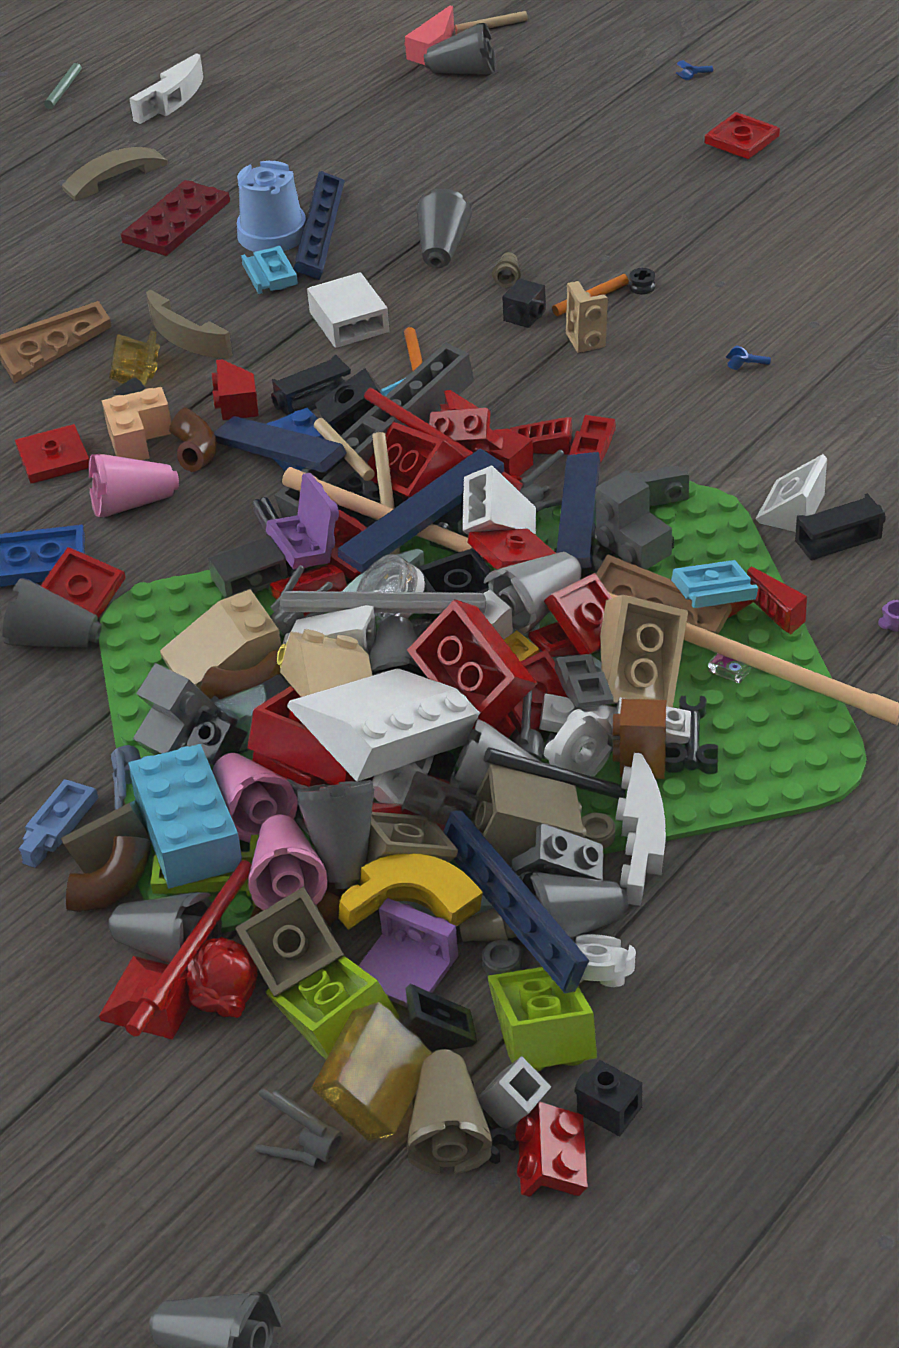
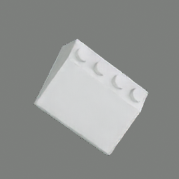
(386, 721)

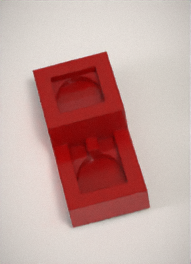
(593, 436)

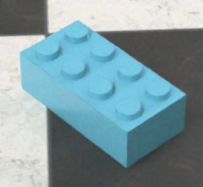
(185, 815)

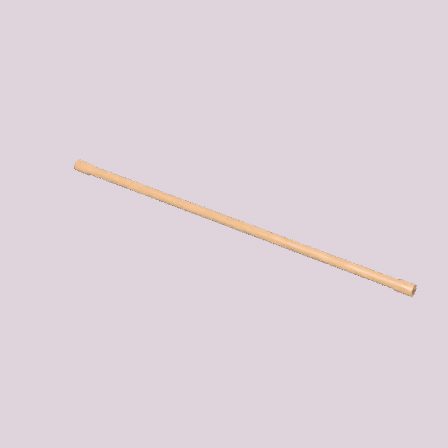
(870, 703)

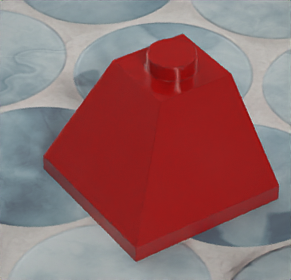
(135, 980)

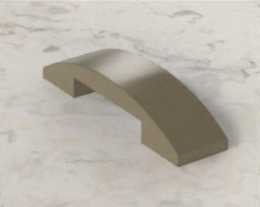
(85, 179)
(203, 340)

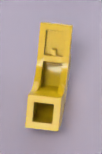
(414, 879)

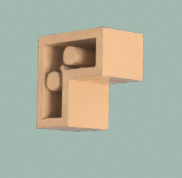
(135, 419)

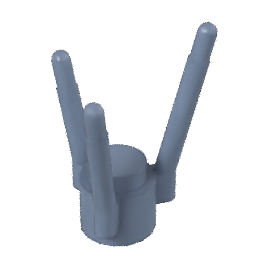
(121, 774)

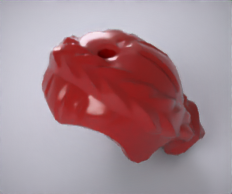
(221, 977)

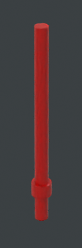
(418, 424)
(155, 997)

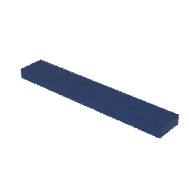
(319, 225)
(280, 444)
(578, 507)
(414, 513)
(516, 904)

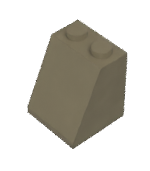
(517, 803)

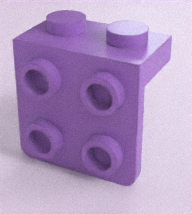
(310, 534)
(410, 950)

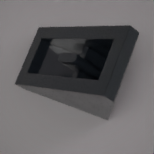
(439, 1021)

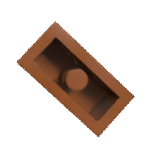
(641, 731)

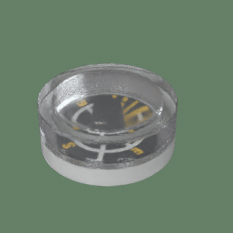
(391, 575)

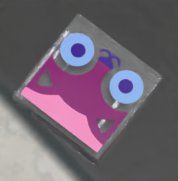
(728, 668)

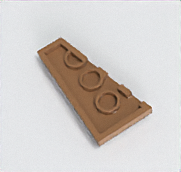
(45, 341)
(630, 580)

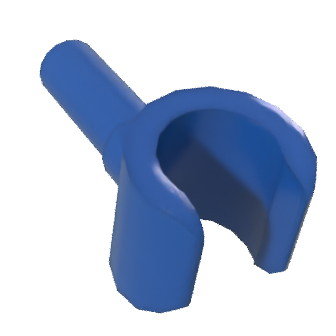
(689, 70)
(739, 355)

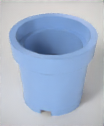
(269, 207)

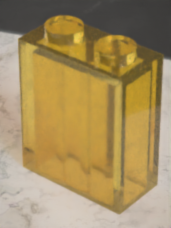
(372, 1071)

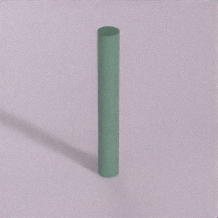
(62, 86)

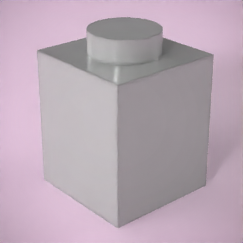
(513, 1093)

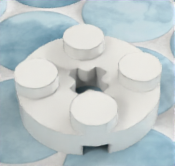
(581, 730)
(606, 959)

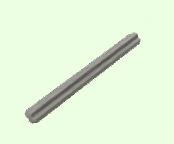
(382, 601)

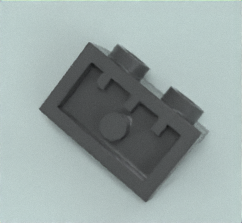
(666, 485)
(561, 854)

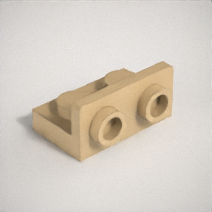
(585, 318)

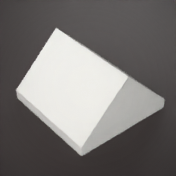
(795, 495)

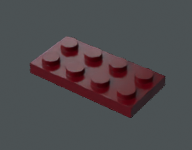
(175, 217)

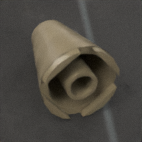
(447, 1118)

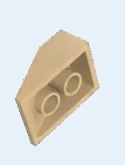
(229, 636)
(641, 648)
(322, 663)

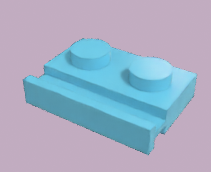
(269, 269)
(714, 583)

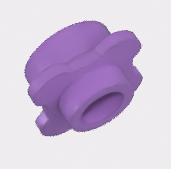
(891, 616)

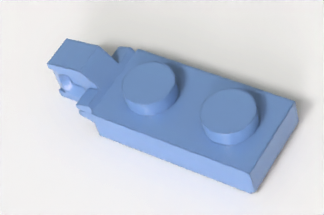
(55, 819)

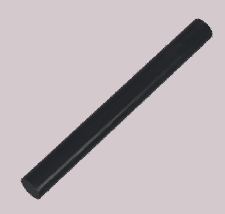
(553, 772)

